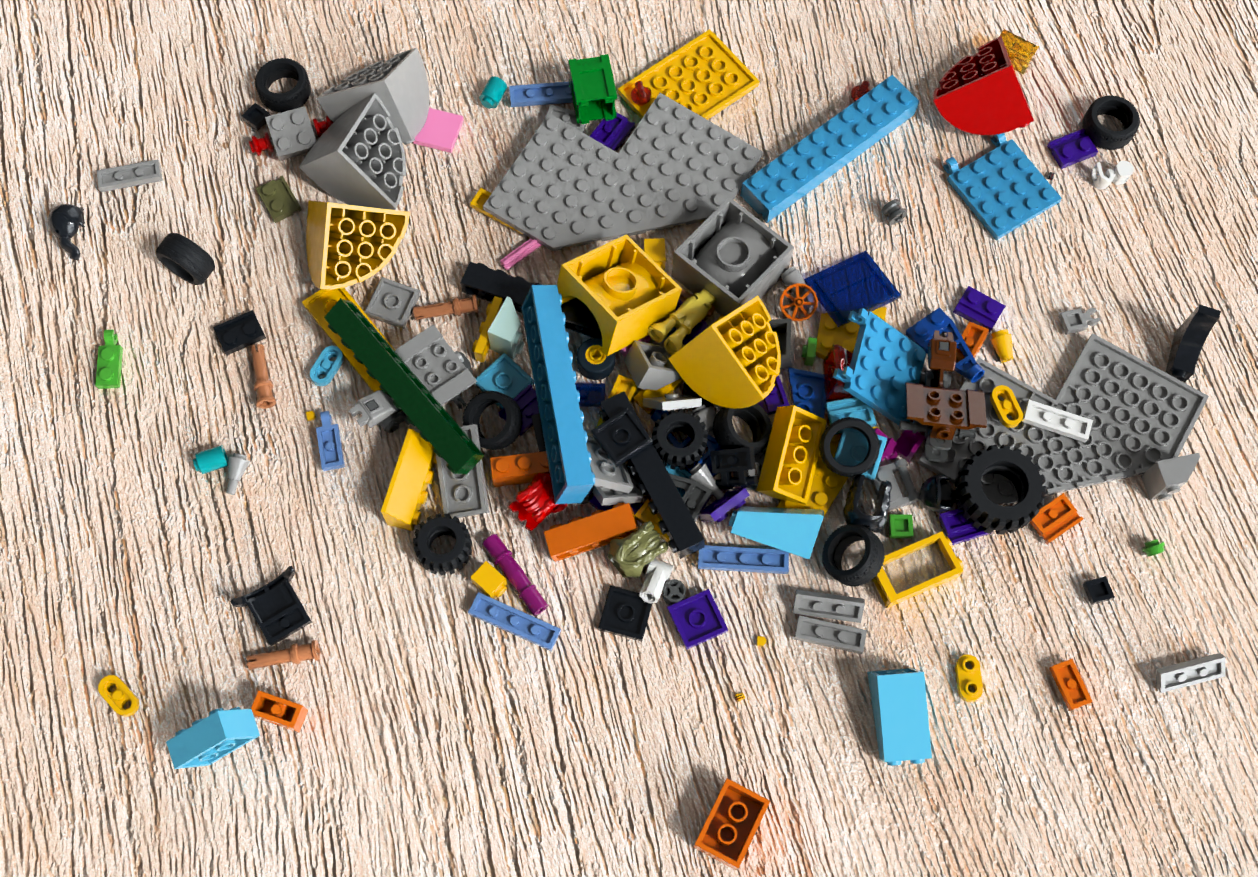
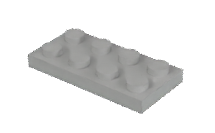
(463, 493)

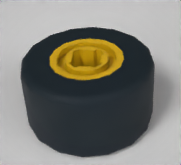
(594, 367)

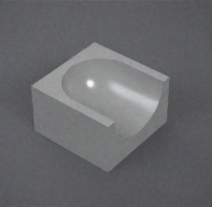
(731, 257)

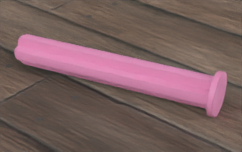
(519, 253)

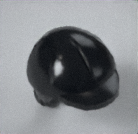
(64, 224)
(937, 494)

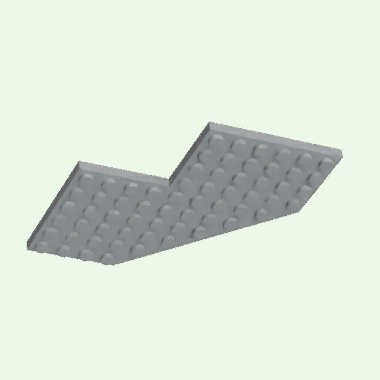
(581, 192)
(1135, 414)

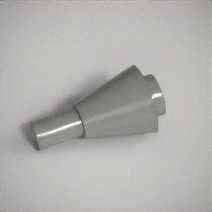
(236, 469)
(702, 475)

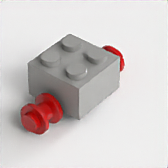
(290, 133)

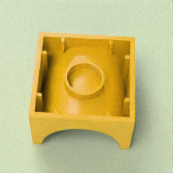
(621, 290)

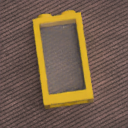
(917, 569)

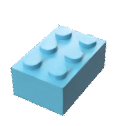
(212, 737)

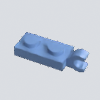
(329, 443)

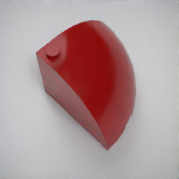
(983, 93)

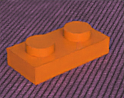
(974, 337)
(1070, 684)

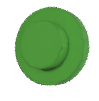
(1153, 547)

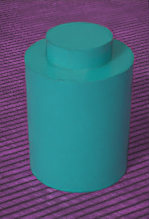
(493, 92)
(210, 459)

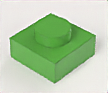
(809, 351)
(900, 526)

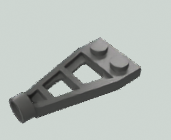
(695, 495)

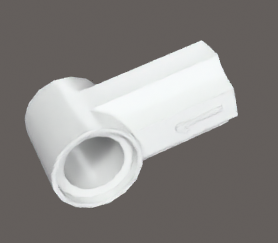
(656, 577)

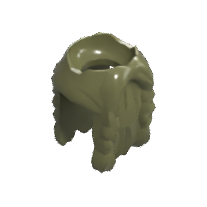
(636, 550)

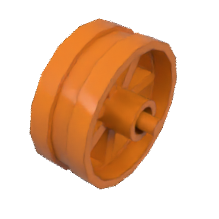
(798, 302)

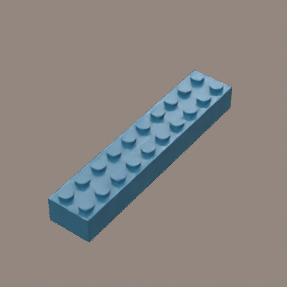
(829, 148)
(557, 395)

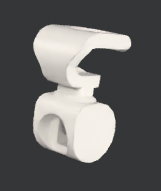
(1118, 176)

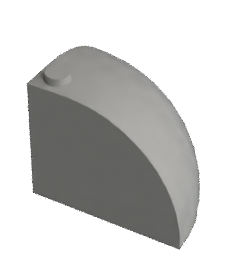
(398, 83)
(360, 157)

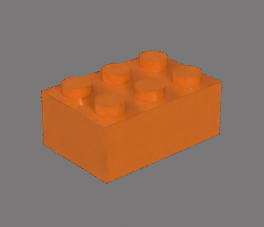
(731, 824)

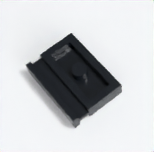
(239, 332)

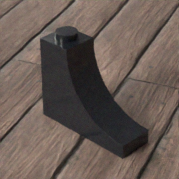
(1189, 342)

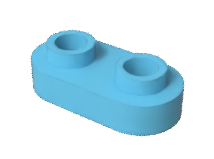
(325, 366)

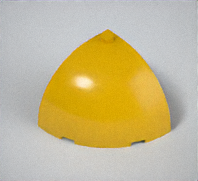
(350, 242)
(733, 358)

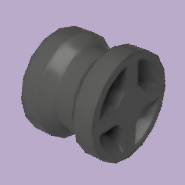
(894, 211)
(676, 588)

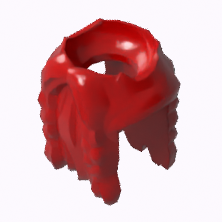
(536, 501)

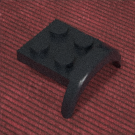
(276, 608)

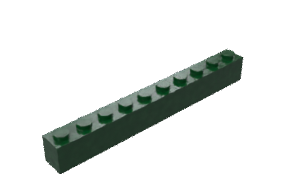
(404, 387)

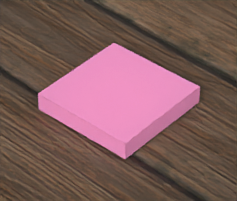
(440, 130)

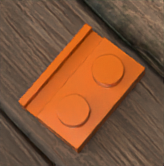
(1055, 518)

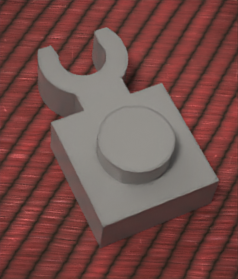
(1076, 321)

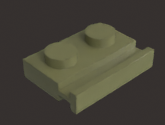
(278, 199)

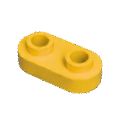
(1007, 407)
(968, 677)
(119, 697)

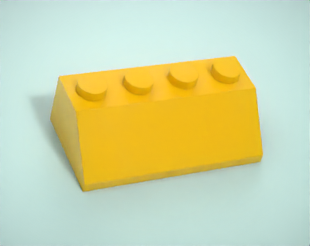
(791, 454)
(409, 482)

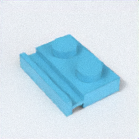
(850, 408)

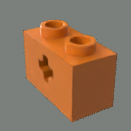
(279, 711)

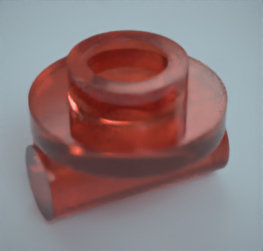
(860, 90)
(640, 94)

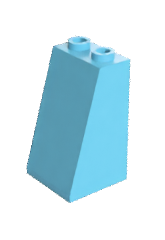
(781, 528)
(900, 715)

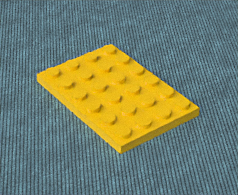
(698, 76)

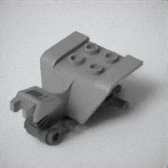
(435, 365)

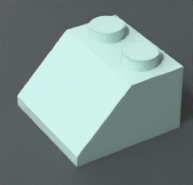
(505, 331)

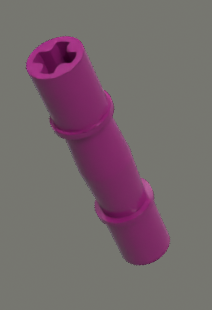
(515, 574)

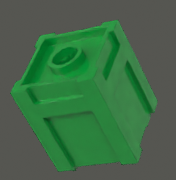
(592, 89)

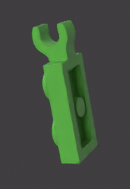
(109, 362)

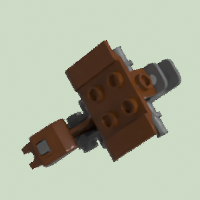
(942, 410)

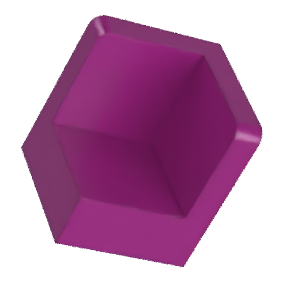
(908, 444)

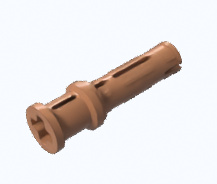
(455, 307)
(263, 385)
(294, 654)

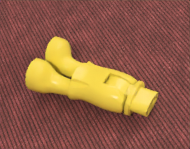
(683, 319)

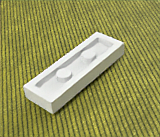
(1057, 421)

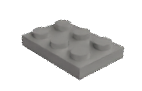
(605, 472)

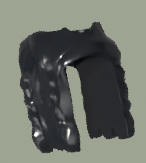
(854, 515)

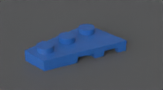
(808, 391)

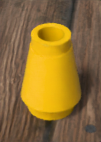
(1002, 344)

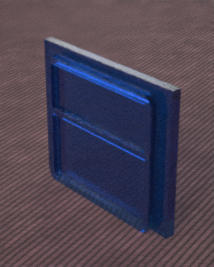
(852, 286)

